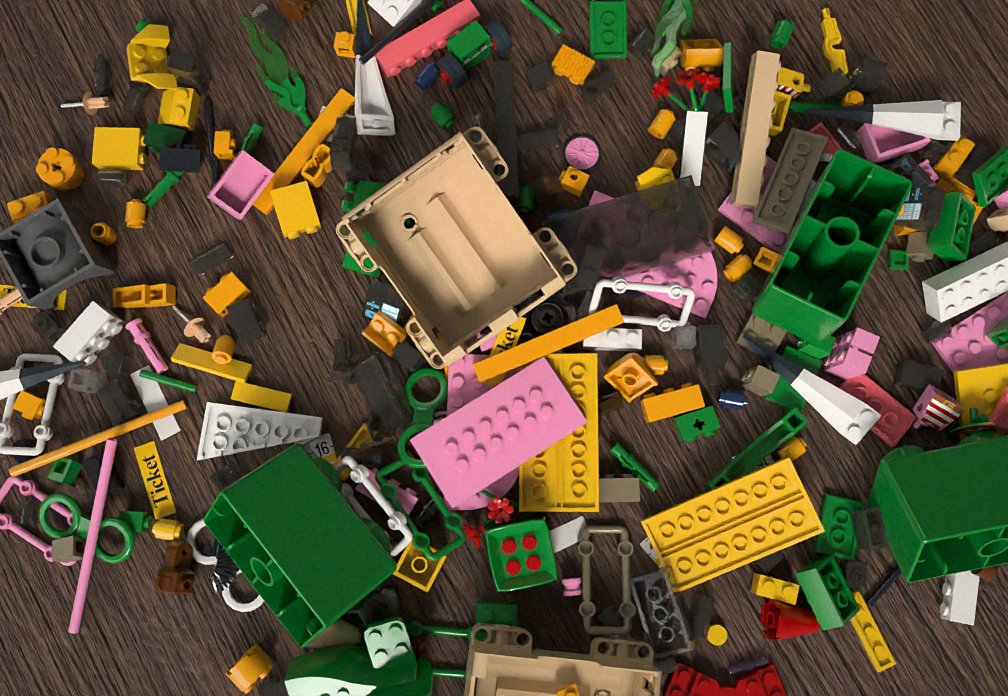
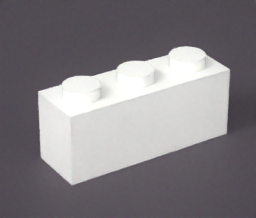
(615, 340)
(960, 597)

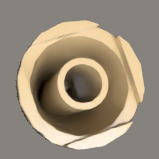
(338, 633)

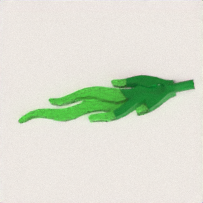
(669, 25)
(293, 97)

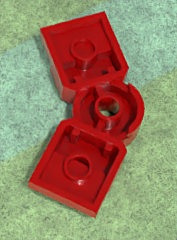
(695, 683)

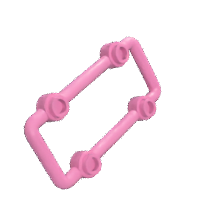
(7, 520)

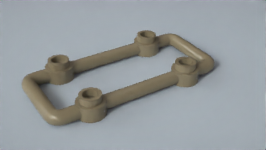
(587, 608)

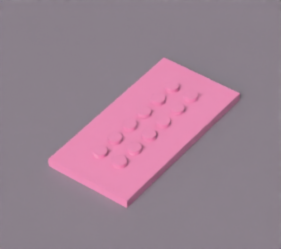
(498, 432)

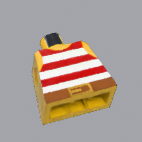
(791, 83)

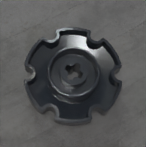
(553, 307)

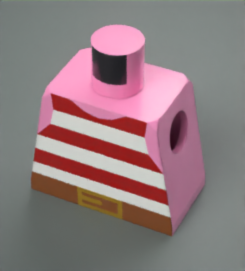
(936, 409)

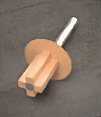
(90, 103)
(194, 327)

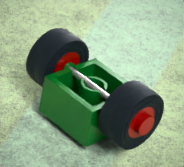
(470, 48)

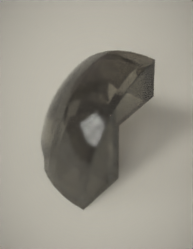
(376, 607)

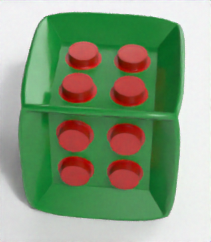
(521, 554)

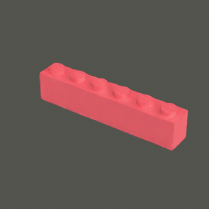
(426, 38)

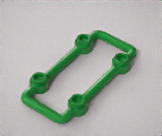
(421, 540)
(416, 628)

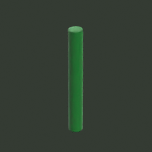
(540, 14)
(167, 380)

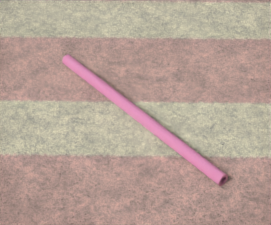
(92, 536)

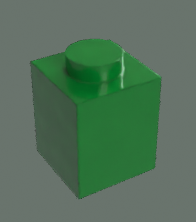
(137, 520)

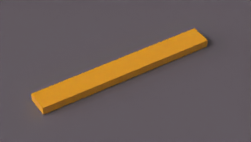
(303, 151)
(548, 343)

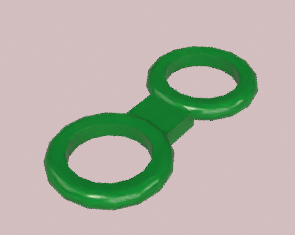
(423, 412)
(81, 526)

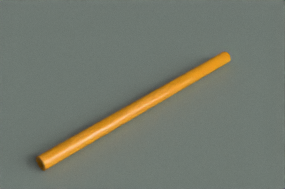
(97, 438)

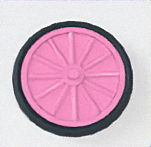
(582, 153)

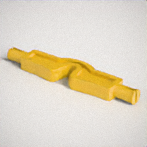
(832, 37)

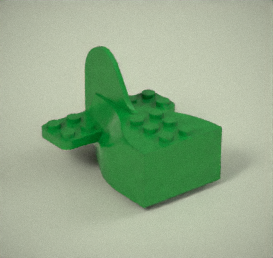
(381, 669)

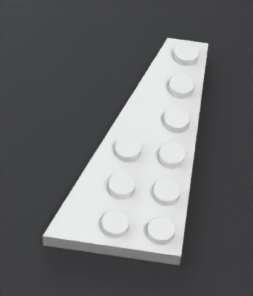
(243, 429)

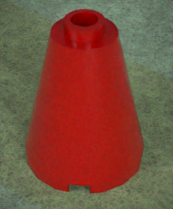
(787, 620)

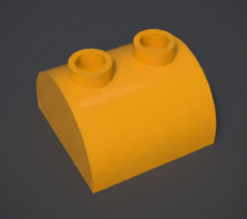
(701, 53)

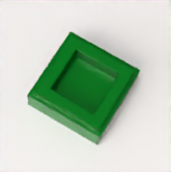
(897, 260)

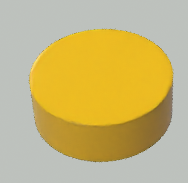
(717, 634)

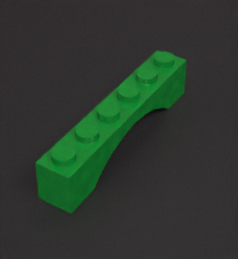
(770, 439)

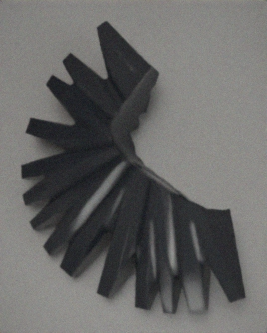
(223, 564)

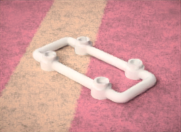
(663, 321)
(43, 431)
(396, 519)

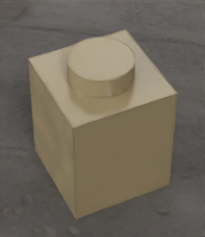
(917, 247)
(68, 549)

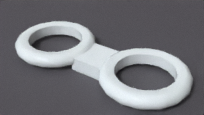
(229, 599)

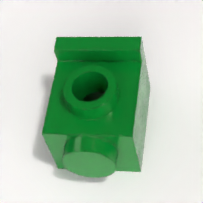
(65, 470)

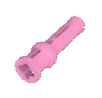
(143, 339)

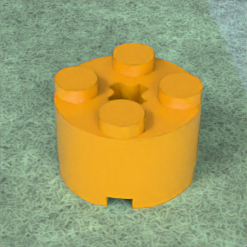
(60, 169)
(249, 668)

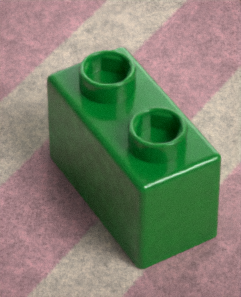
(832, 248)
(945, 506)
(300, 541)

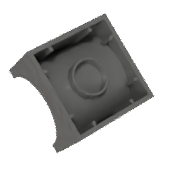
(51, 253)

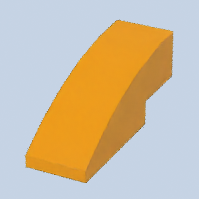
(144, 296)

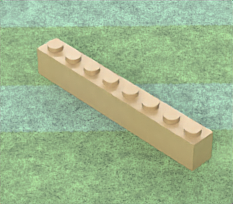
(755, 129)

